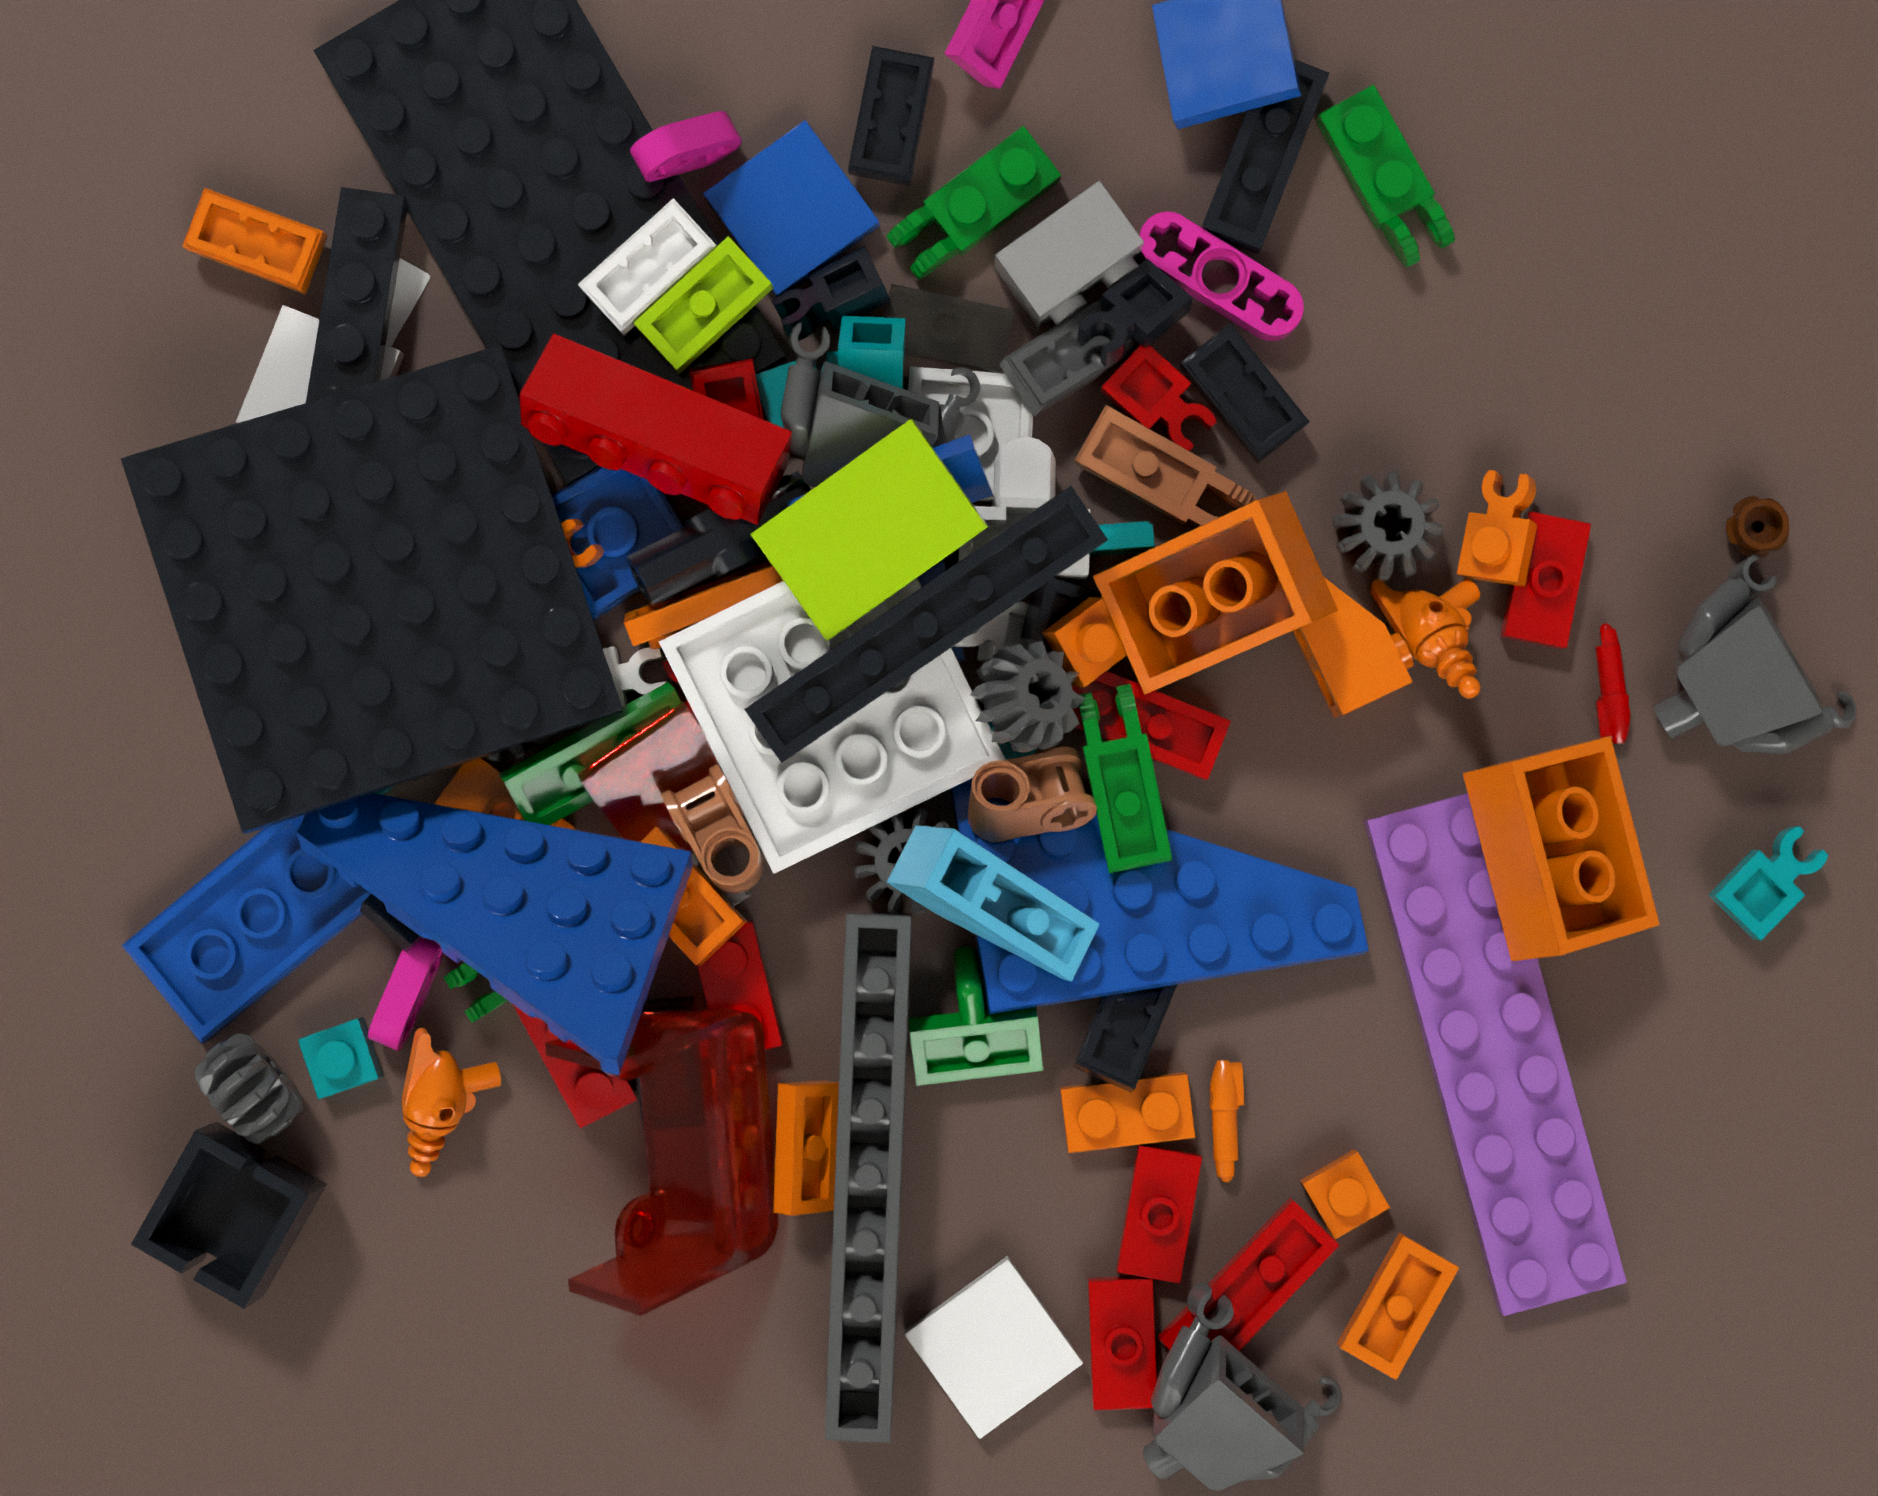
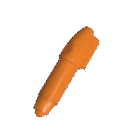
(1225, 1098)

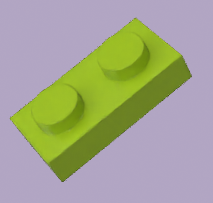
(703, 305)

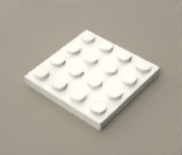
(855, 775)

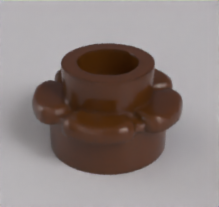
(1774, 526)

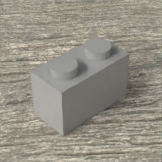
(1069, 256)

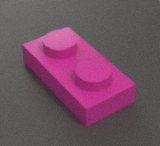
(991, 37)

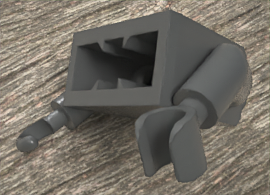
(846, 413)
(1745, 676)
(1222, 1411)

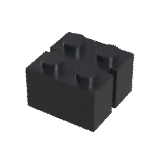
(232, 1208)

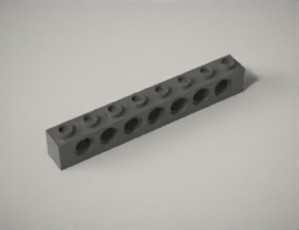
(868, 1177)

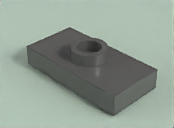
(1057, 364)

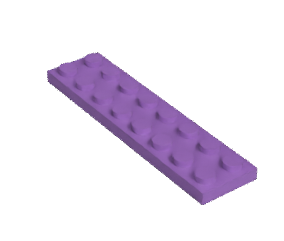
(1494, 1064)

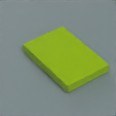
(869, 529)

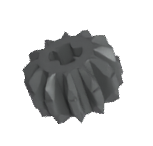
(1404, 512)
(1027, 696)
(882, 854)
(248, 1088)

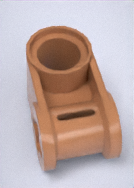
(1038, 796)
(713, 820)

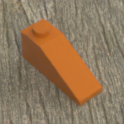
(1353, 655)

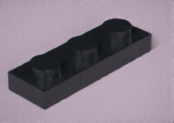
(1262, 164)

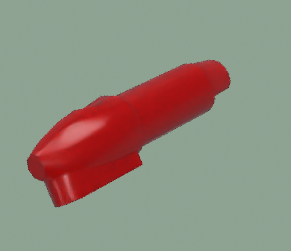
(1613, 704)

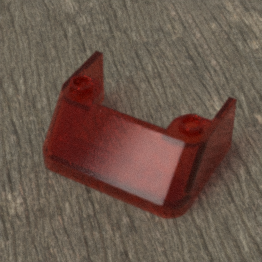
(703, 1155)

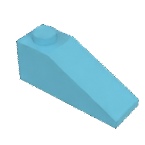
(992, 900)

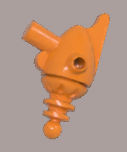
(1435, 629)
(437, 1098)

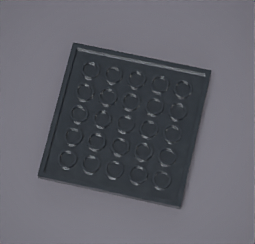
(371, 587)

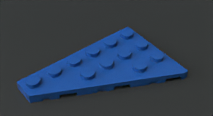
(541, 910)
(1164, 921)

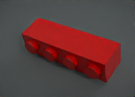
(654, 429)

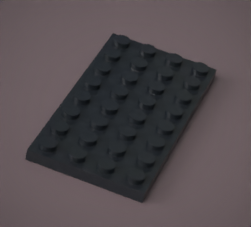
(518, 171)

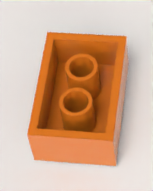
(1215, 592)
(1561, 850)

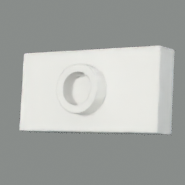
(647, 266)

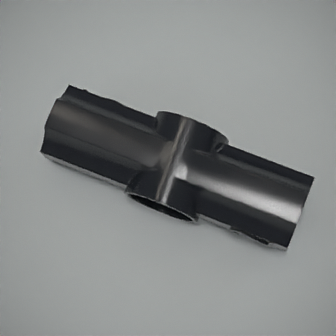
(705, 548)

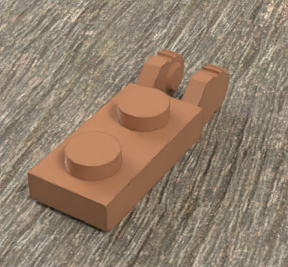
(1155, 469)

